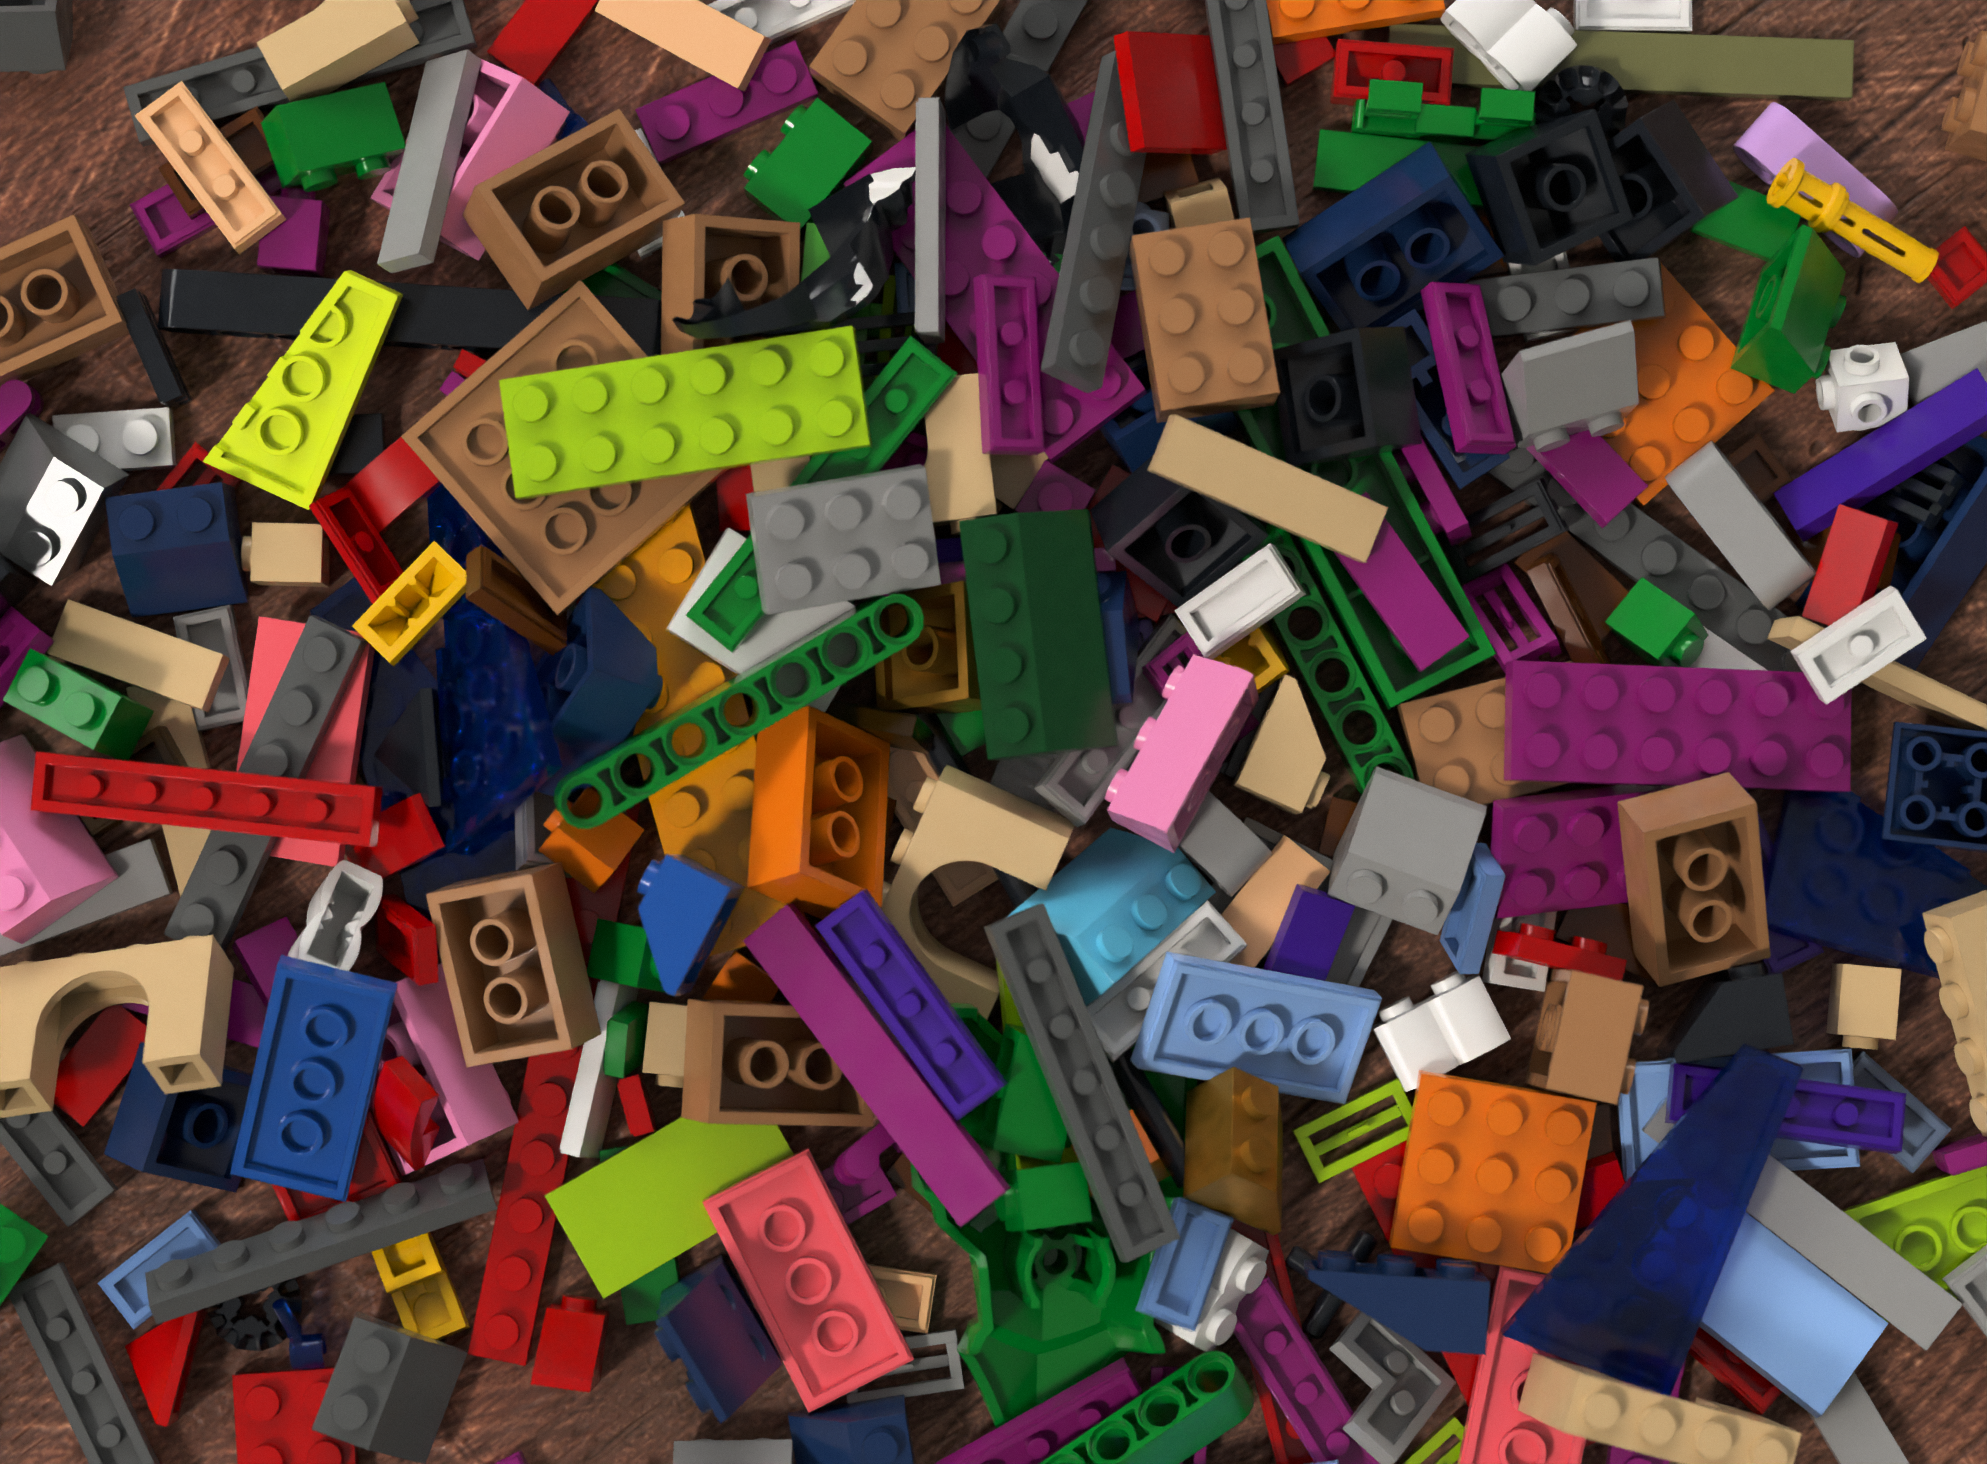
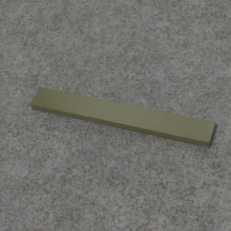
(1679, 63)

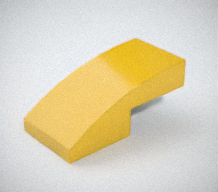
(421, 1287)

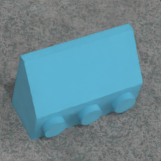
(1118, 905)

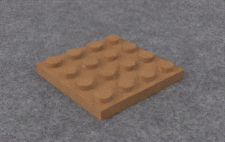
(556, 539)

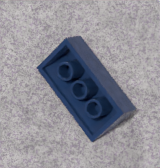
(1941, 563)

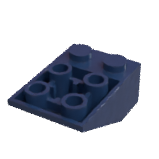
(1937, 787)
(1428, 1306)
(717, 1336)

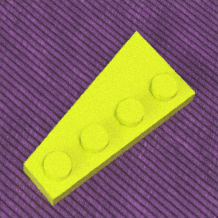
(305, 405)

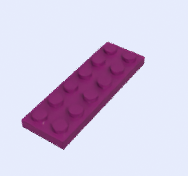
(990, 240)
(1673, 727)

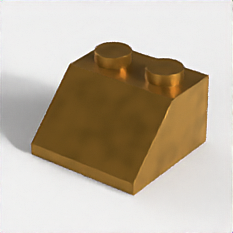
(937, 668)
(1236, 1148)

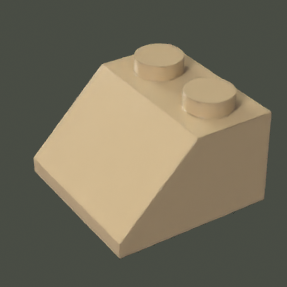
(1284, 754)

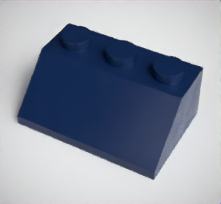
(1390, 241)
(596, 684)

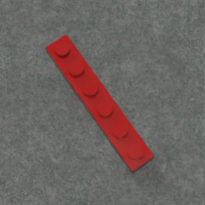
(206, 798)

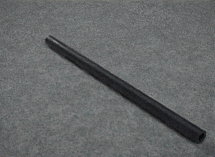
(1130, 1079)

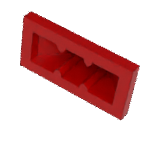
(165, 1362)

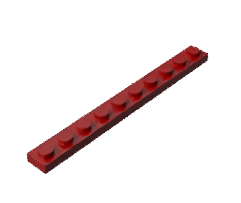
(535, 1166)

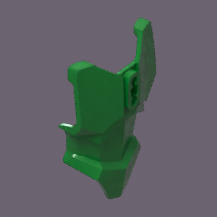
(1048, 1297)

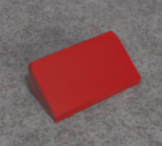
(1365, 60)
(357, 541)

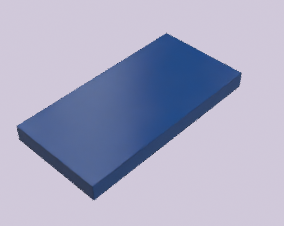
(313, 1078)

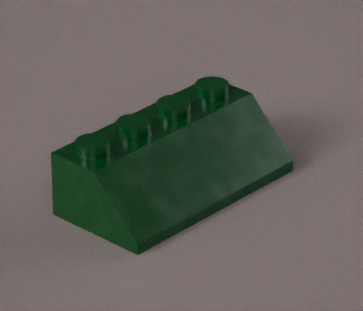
(1038, 633)

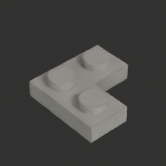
(1403, 1384)

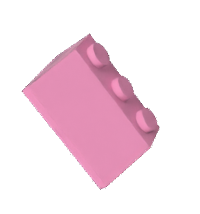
(503, 127)
(1182, 750)
(44, 856)
(471, 1098)

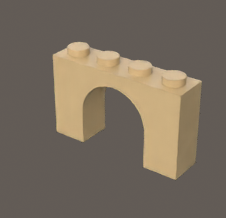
(337, 44)
(955, 467)
(968, 823)
(1959, 948)
(46, 1000)
(1650, 1422)

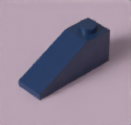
(1432, 411)

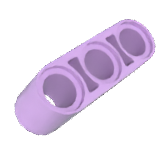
(1782, 136)

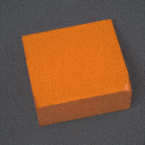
(742, 981)

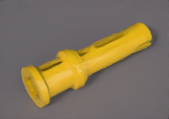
(1825, 214)

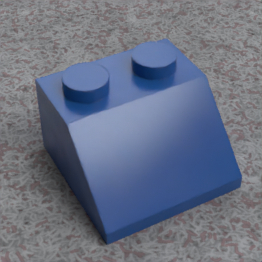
(684, 917)

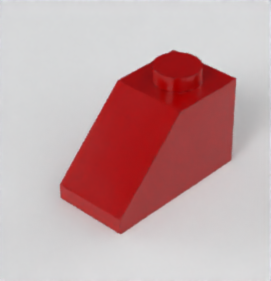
(571, 1345)

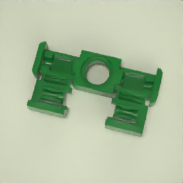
(1398, 112)

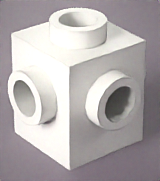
(1863, 386)

